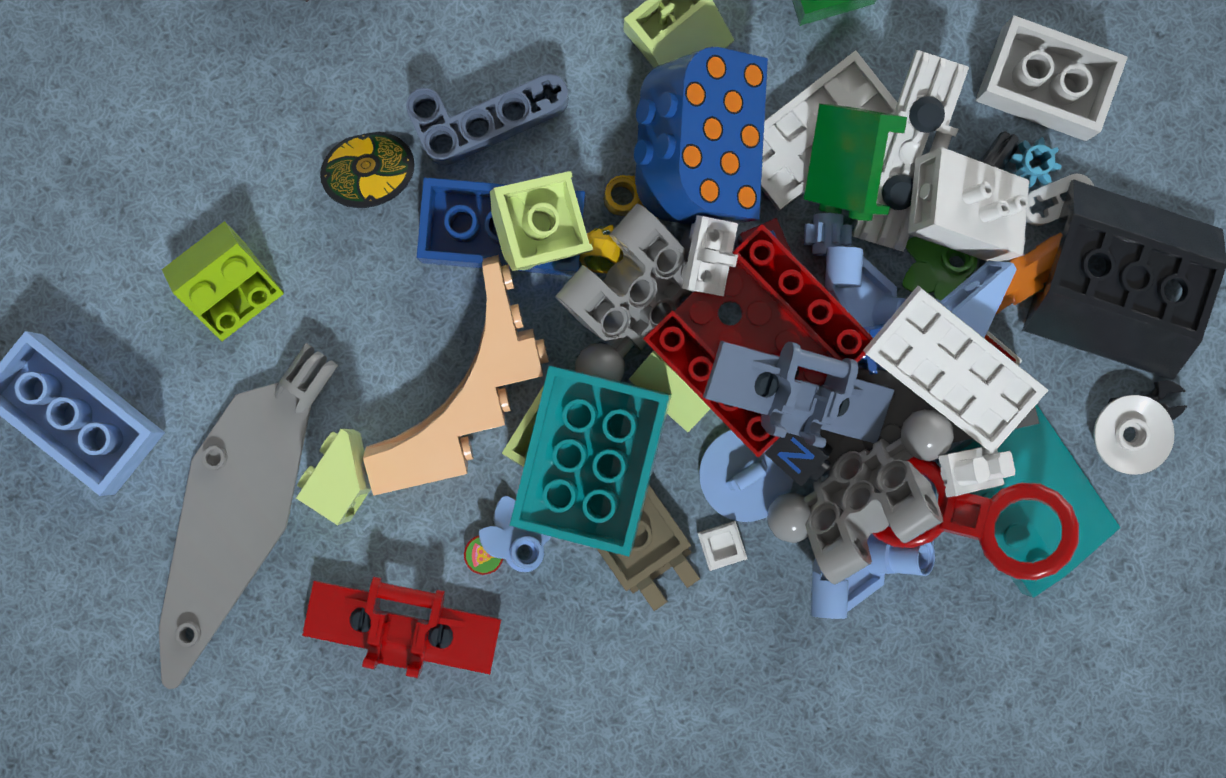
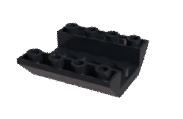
(1126, 308)

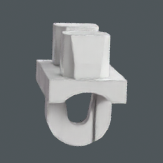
(715, 235)
(975, 470)

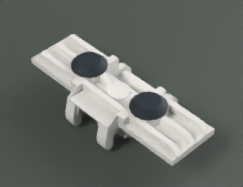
(928, 104)

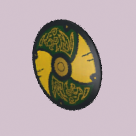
(367, 170)

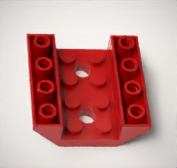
(777, 306)

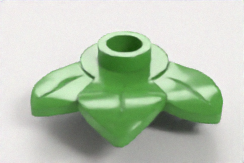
(933, 269)

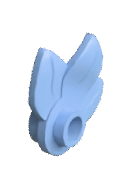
(504, 540)

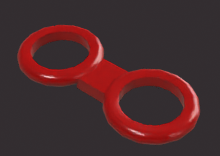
(976, 519)

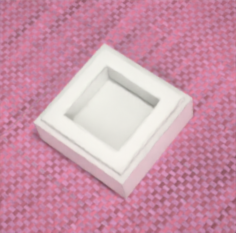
(722, 545)

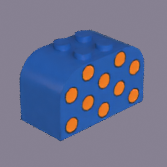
(702, 137)

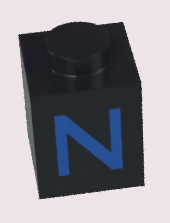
(799, 458)

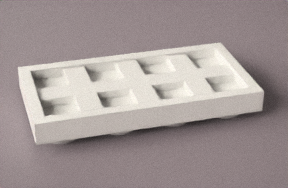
(792, 128)
(955, 369)

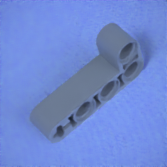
(490, 111)

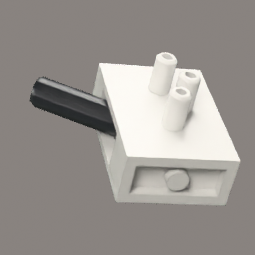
(971, 202)

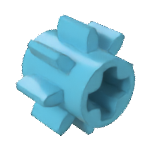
(1047, 159)

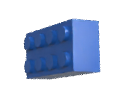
(460, 228)

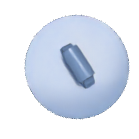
(739, 481)

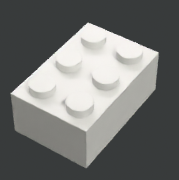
(1051, 78)

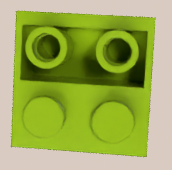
(221, 281)

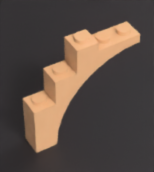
(436, 445)

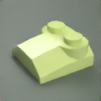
(538, 221)

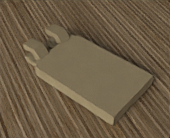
(655, 550)

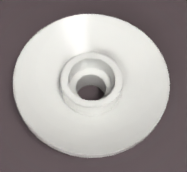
(1152, 439)

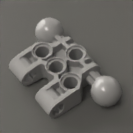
(632, 296)
(865, 497)

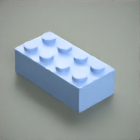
(73, 414)

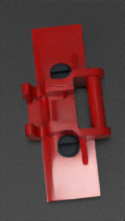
(399, 640)

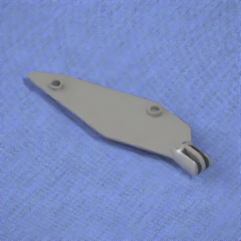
(235, 507)

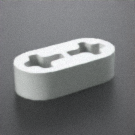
(1052, 191)

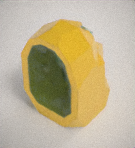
(604, 253)

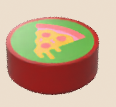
(478, 559)

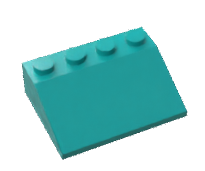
(590, 460)
(1030, 528)

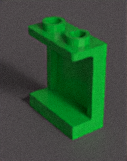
(849, 159)

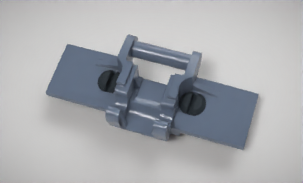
(794, 406)

